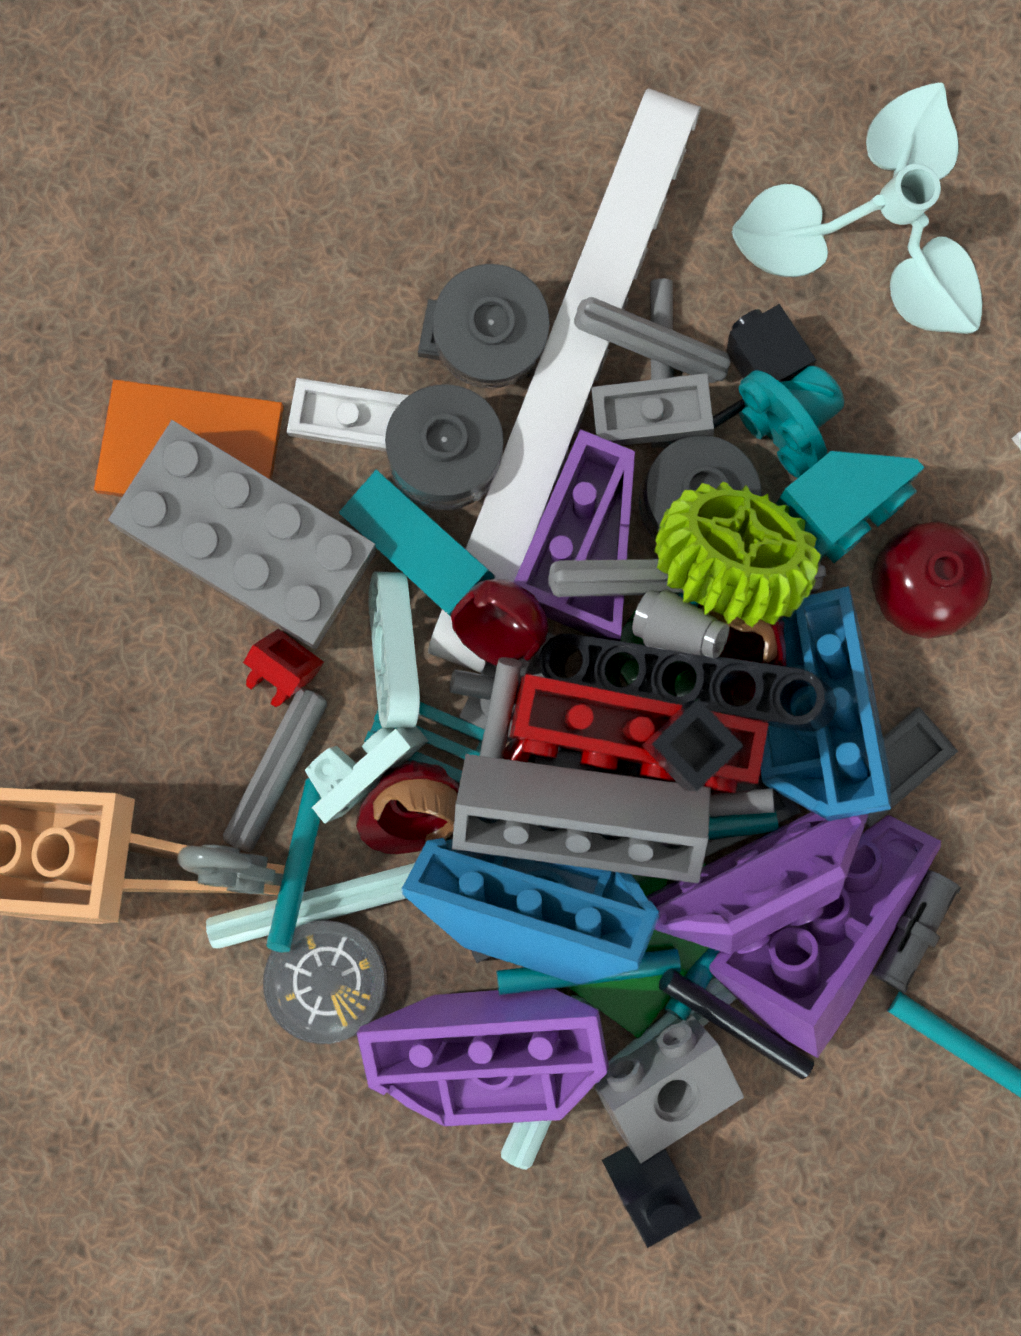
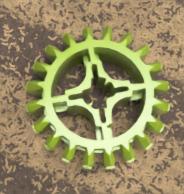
(737, 554)

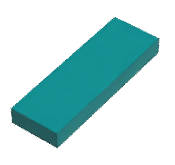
(414, 542)

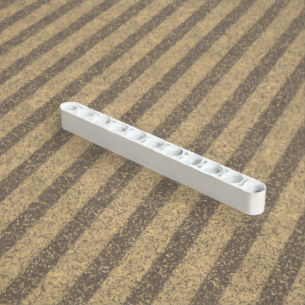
(571, 356)

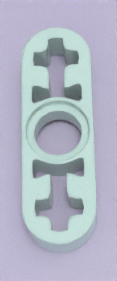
(393, 650)

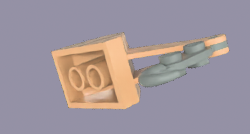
(70, 850)

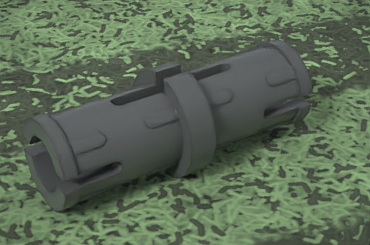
(916, 931)

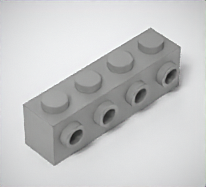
(581, 818)

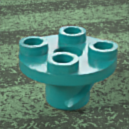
(791, 413)

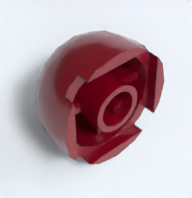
(932, 579)

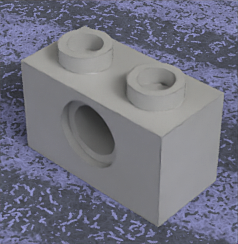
(667, 1088)

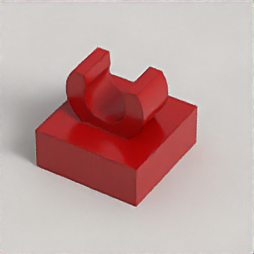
(282, 664)

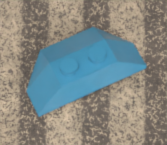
(845, 764)
(533, 912)

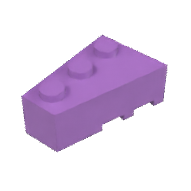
(584, 522)

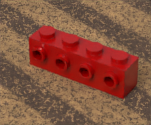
(615, 727)

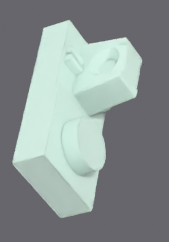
(346, 783)

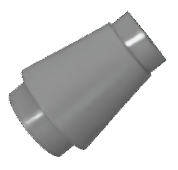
(678, 626)

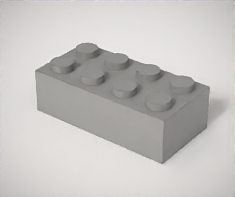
(243, 534)

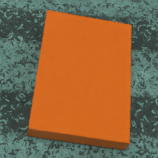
(142, 412)

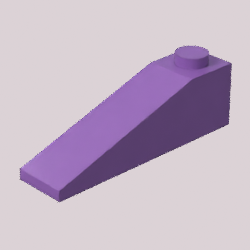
(814, 971)

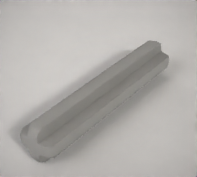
(651, 339)
(275, 770)

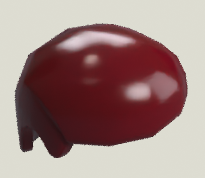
(500, 621)

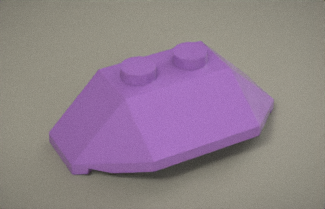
(762, 885)
(487, 1056)

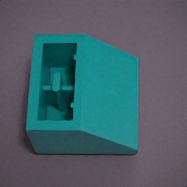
(845, 492)

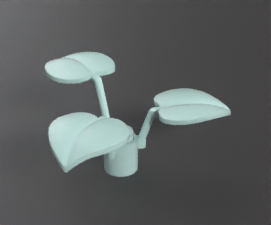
(920, 142)

